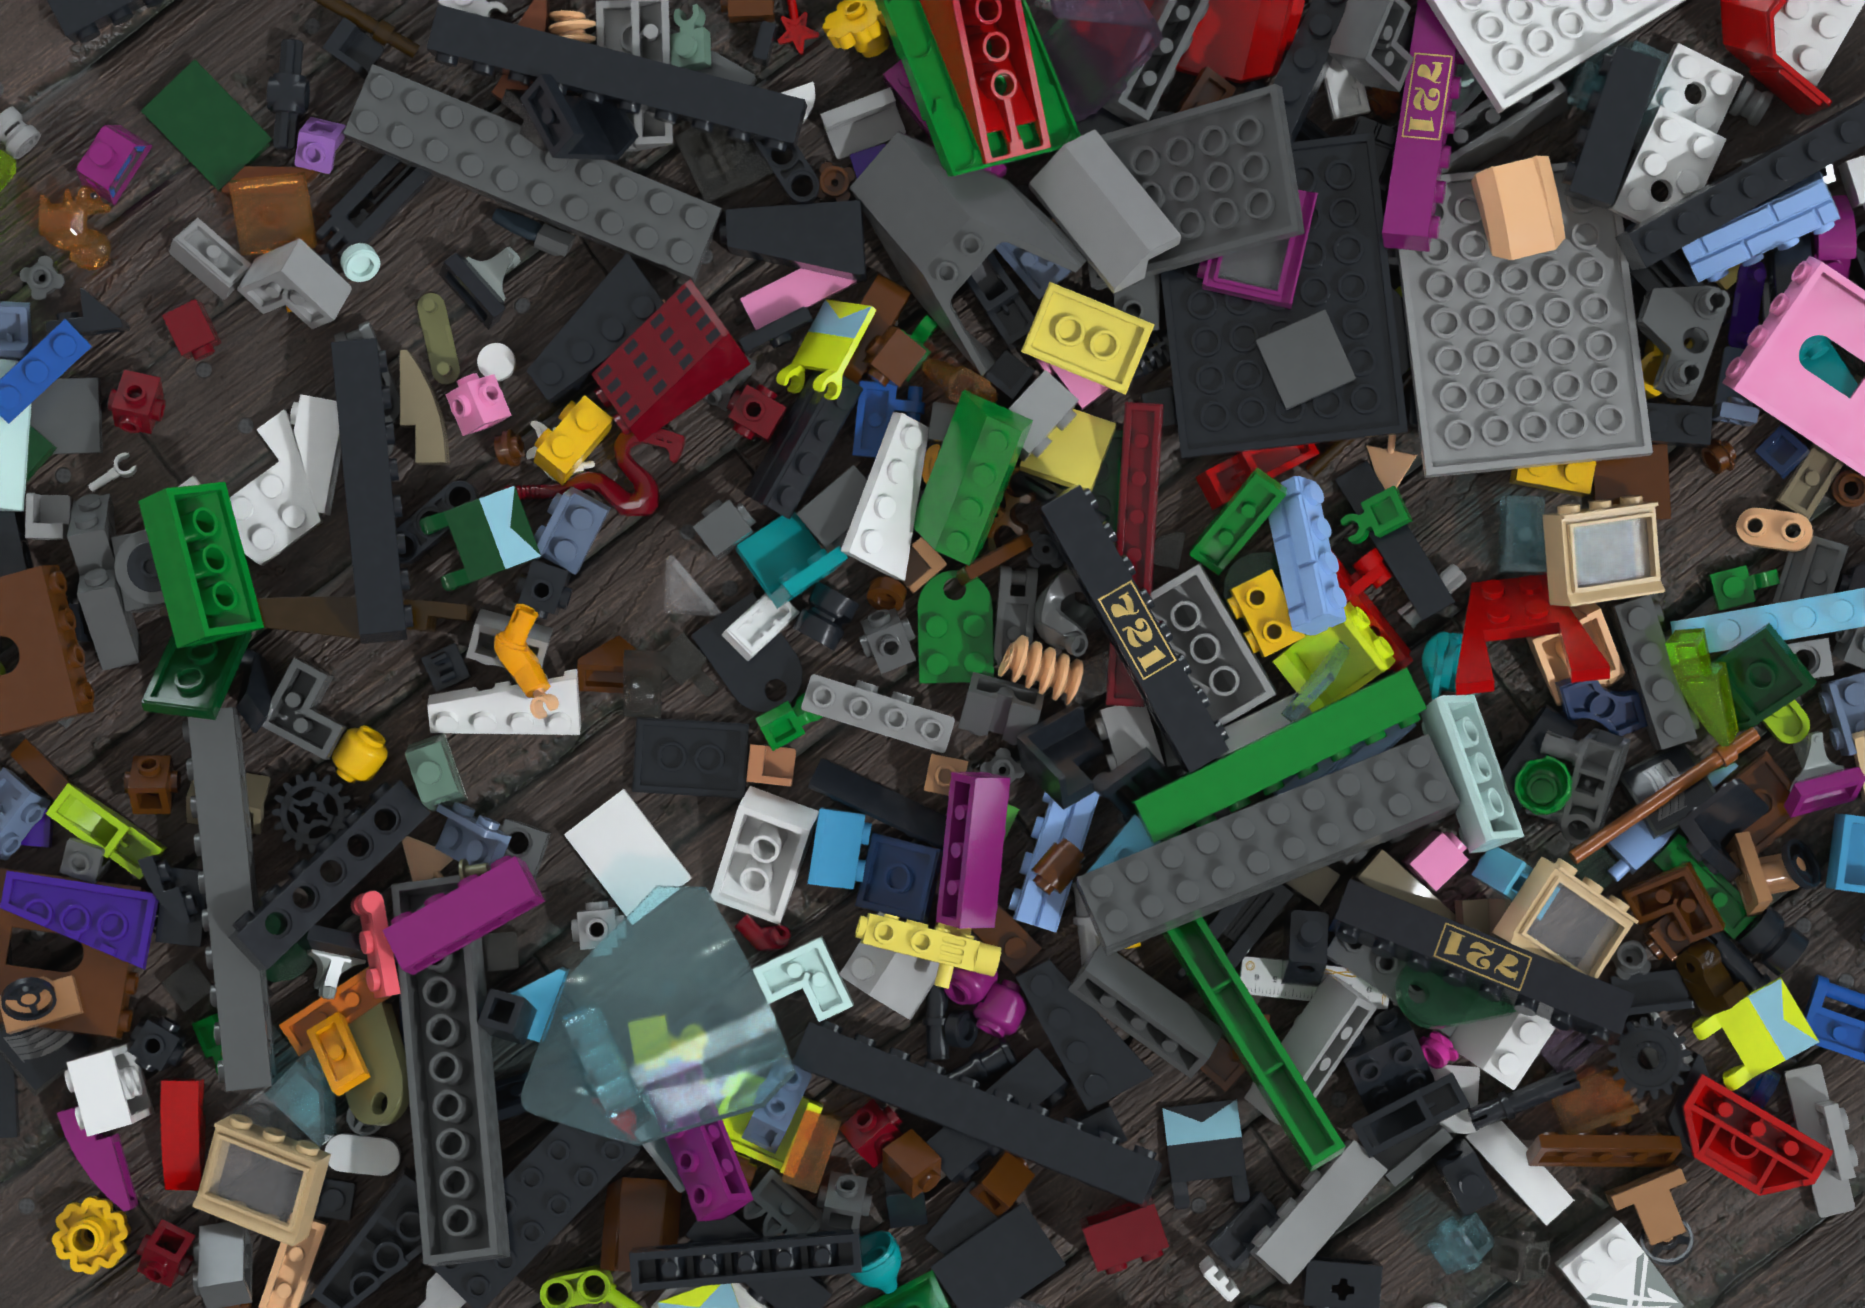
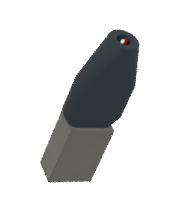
(546, 237)

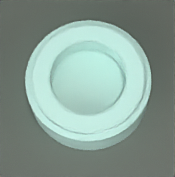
(360, 262)

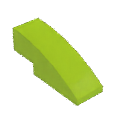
(104, 827)

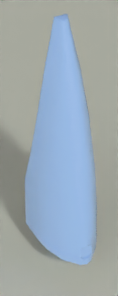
(1637, 845)

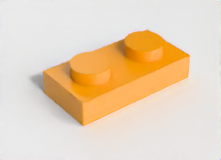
(338, 1053)

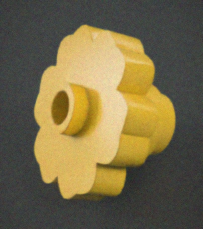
(857, 25)
(107, 1227)

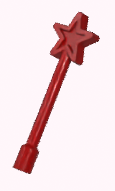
(796, 28)

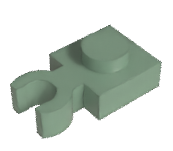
(693, 43)

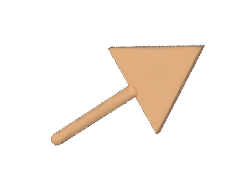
(1390, 464)
(424, 860)

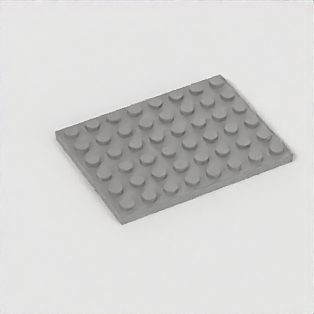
(1523, 353)

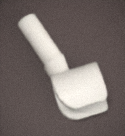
(113, 473)

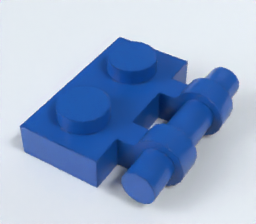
(875, 411)

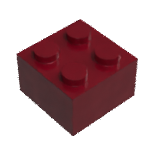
(1124, 1235)

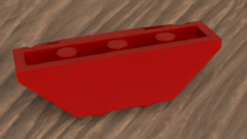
(1749, 1142)

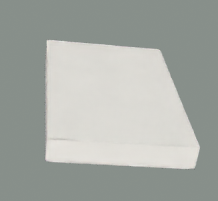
(626, 852)

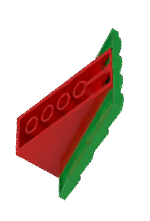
(980, 80)

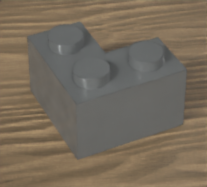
(1369, 44)
(295, 712)

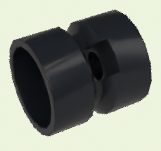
(826, 616)
(1778, 945)

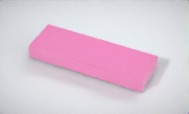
(791, 293)

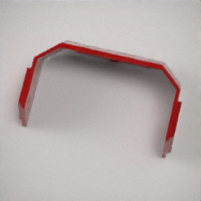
(1242, 38)
(1751, 38)

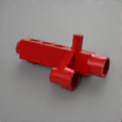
(1373, 571)

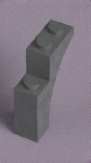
(98, 590)

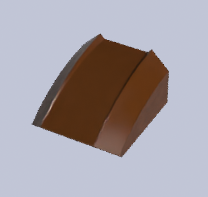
(638, 1215)

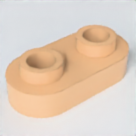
(1774, 529)

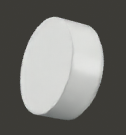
(496, 360)

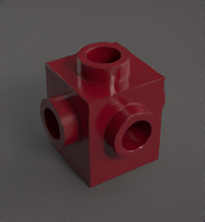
(137, 402)
(762, 425)
(872, 1131)
(166, 1253)

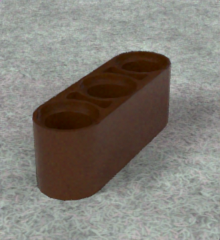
(889, 302)

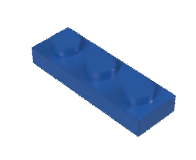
(40, 369)

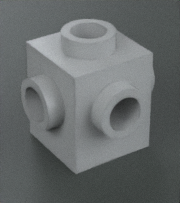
(594, 912)

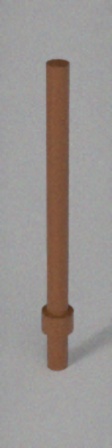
(1721, 756)

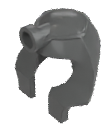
(1061, 618)

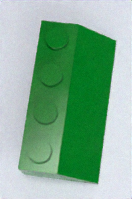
(970, 477)
(200, 563)

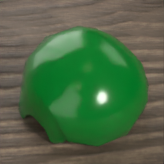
(1543, 785)

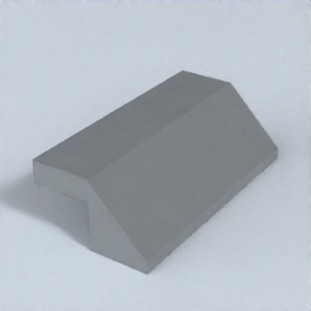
(643, 31)
(1103, 210)

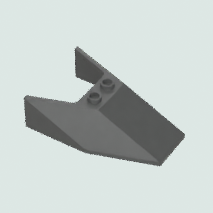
(947, 226)

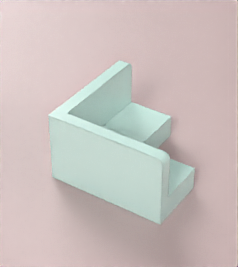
(808, 968)

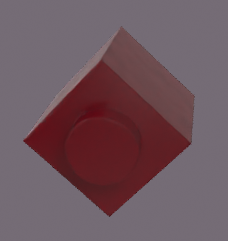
(192, 330)

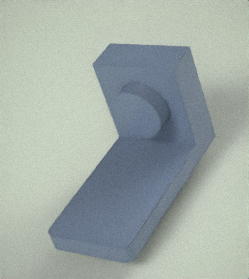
(1728, 404)
(771, 1122)

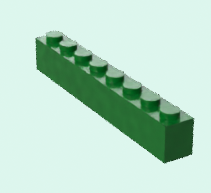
(1279, 755)
(1255, 1043)

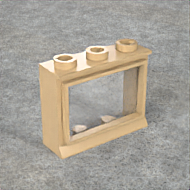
(1602, 551)
(1565, 918)
(262, 1179)

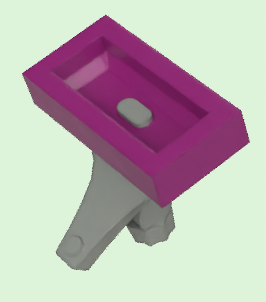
(1820, 781)

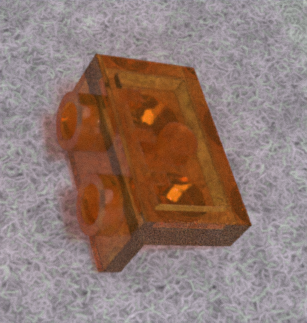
(1595, 1104)
(811, 1150)

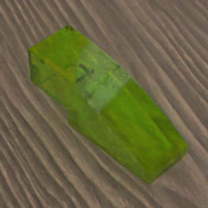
(1703, 683)

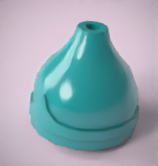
(880, 1261)

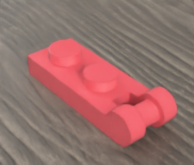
(382, 972)

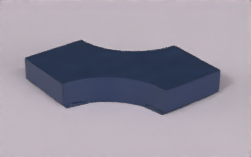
(1616, 710)

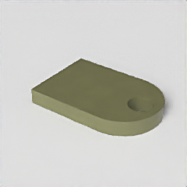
(385, 1059)

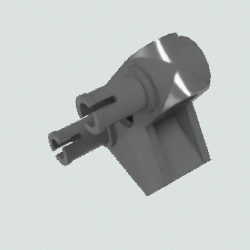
(1676, 315)
(1597, 769)

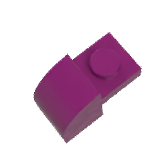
(1839, 243)

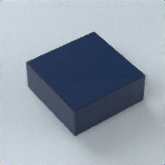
(1782, 451)

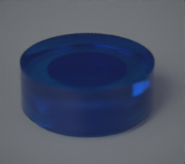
(1765, 1088)

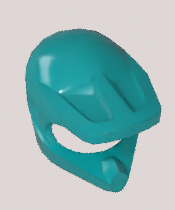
(1441, 662)

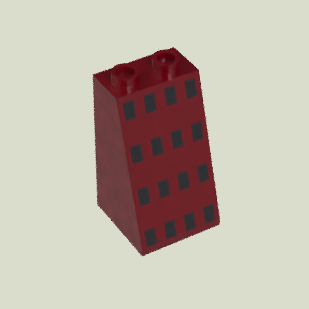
(668, 364)

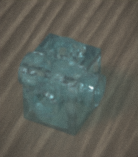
(1461, 1243)

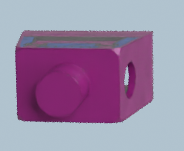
(112, 161)

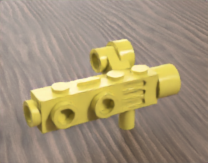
(943, 945)

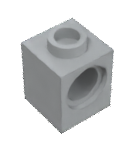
(1819, 656)

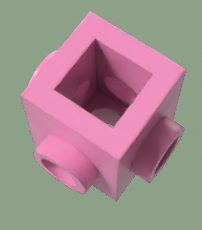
(477, 403)

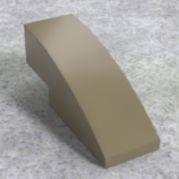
(422, 411)
(1391, 878)

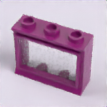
(1262, 272)

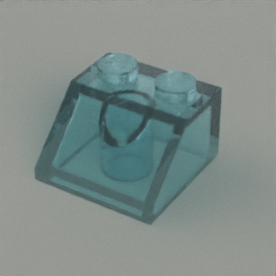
(307, 1099)

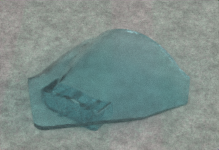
(659, 1028)

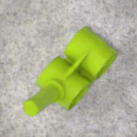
(579, 1294)

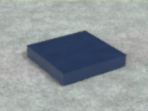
(899, 878)

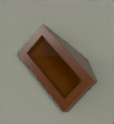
(603, 667)

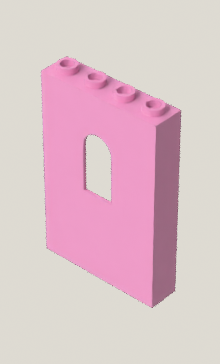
(1770, 368)

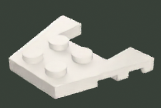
(277, 504)

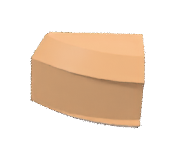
(1519, 208)
(1550, 655)

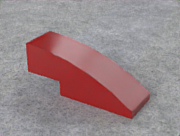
(1226, 478)
(182, 1132)

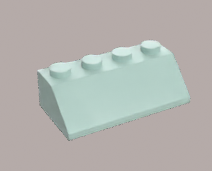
(1468, 757)

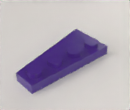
(92, 914)

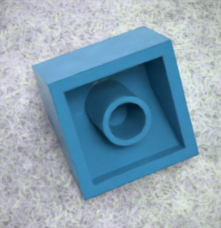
(837, 848)

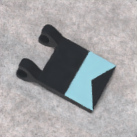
(1205, 1144)

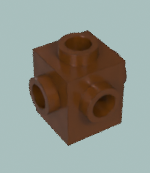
(152, 784)

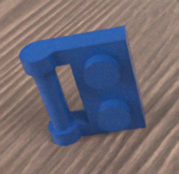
(1834, 1029)

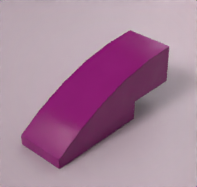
(101, 1159)

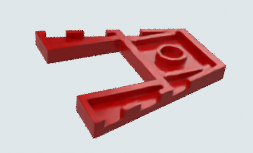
(1521, 610)

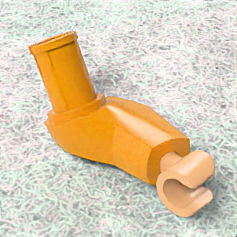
(522, 662)

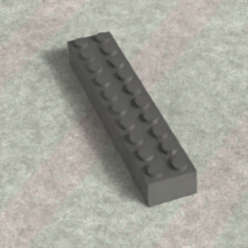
(502, 165)
(1267, 844)
(452, 1099)

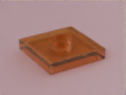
(272, 212)

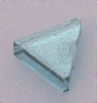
(1317, 682)

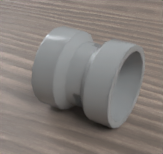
(16, 134)

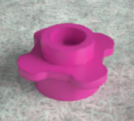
(1438, 1050)

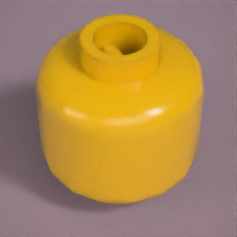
(359, 754)

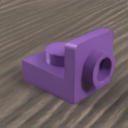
(317, 144)

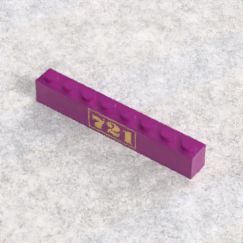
(1422, 136)

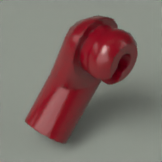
(763, 937)

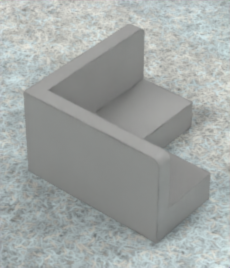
(297, 279)

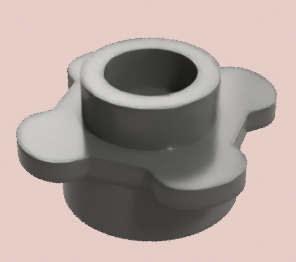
(42, 267)
(1003, 759)
(1635, 951)

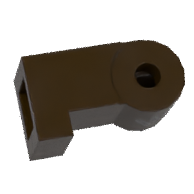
(1709, 979)

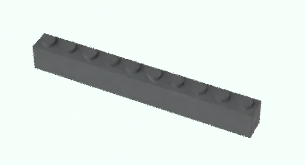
(230, 891)

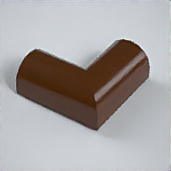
(1676, 892)

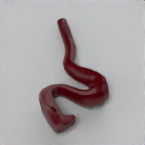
(646, 495)

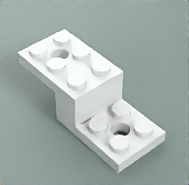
(1677, 138)

